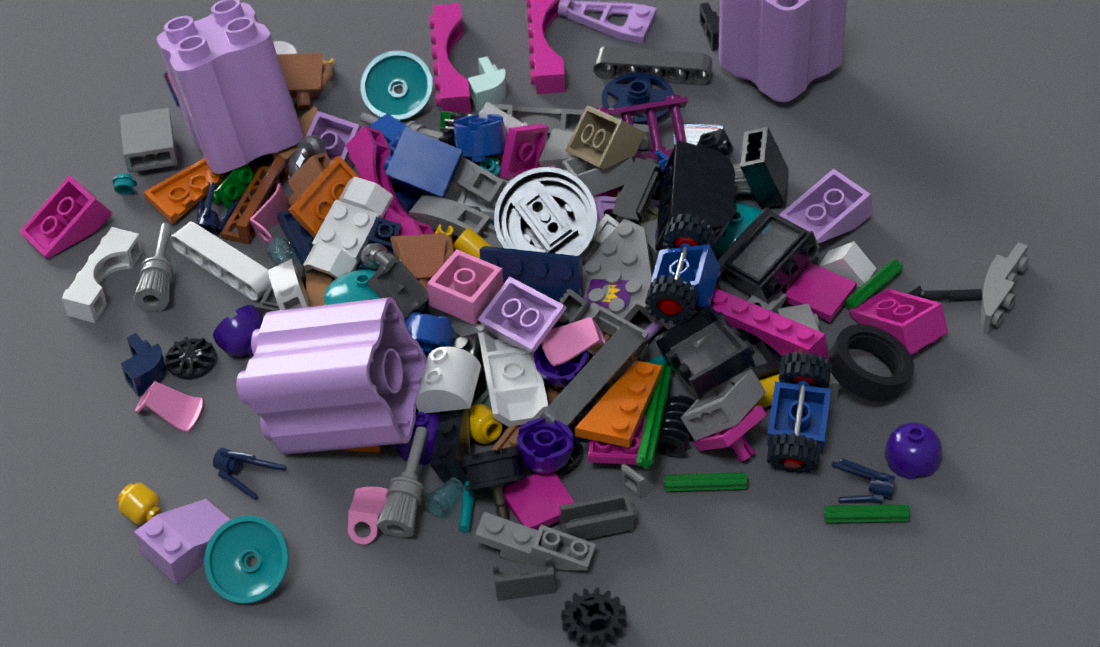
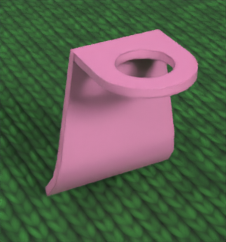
(267, 215)
(571, 340)
(173, 406)
(366, 508)

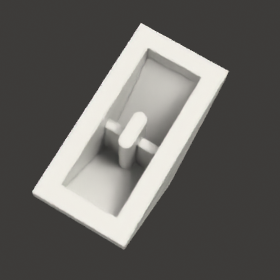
(850, 263)

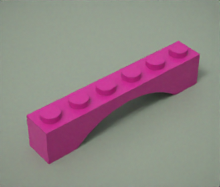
(547, 64)
(453, 87)
(368, 153)
(774, 329)

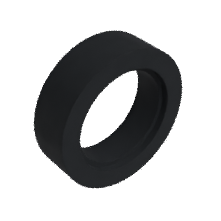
(880, 344)

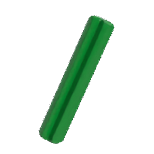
(874, 284)
(705, 481)
(866, 513)

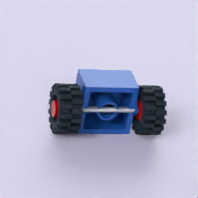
(683, 271)
(799, 412)

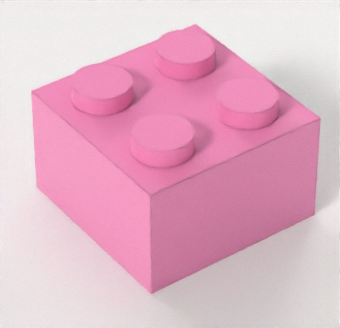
(464, 286)

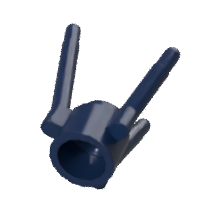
(209, 219)
(231, 461)
(880, 483)

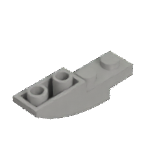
(479, 181)
(447, 213)
(288, 286)
(999, 286)
(533, 546)

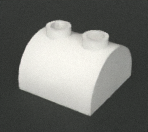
(448, 380)

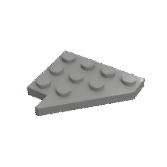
(619, 258)

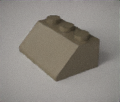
(604, 139)

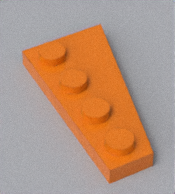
(183, 190)
(622, 407)

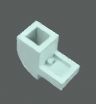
(488, 85)

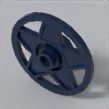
(637, 93)

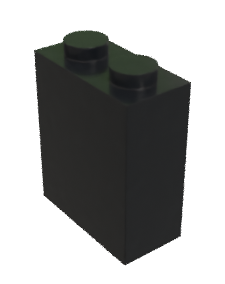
(764, 168)

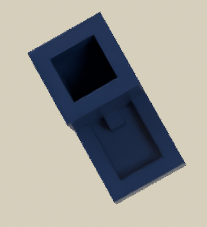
(145, 365)

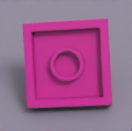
(523, 149)
(734, 435)

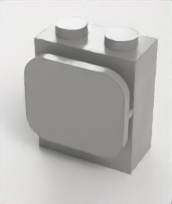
(148, 140)

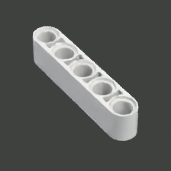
(221, 260)

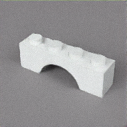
(115, 252)

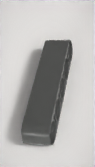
(669, 65)
(596, 377)

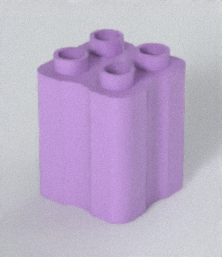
(781, 42)
(229, 85)
(334, 376)

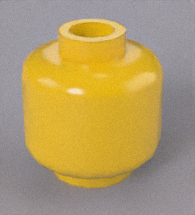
(483, 426)
(138, 503)

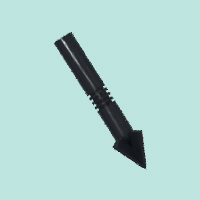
(937, 295)

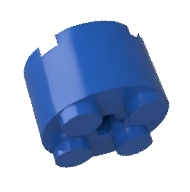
(480, 136)
(430, 331)

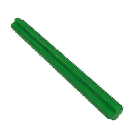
(654, 420)

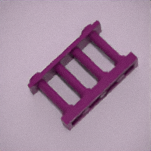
(671, 103)

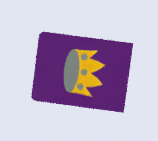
(611, 291)

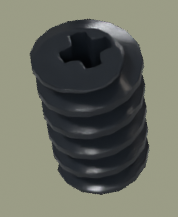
(674, 435)

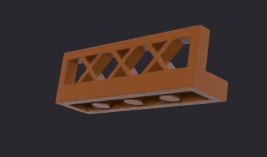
(262, 193)

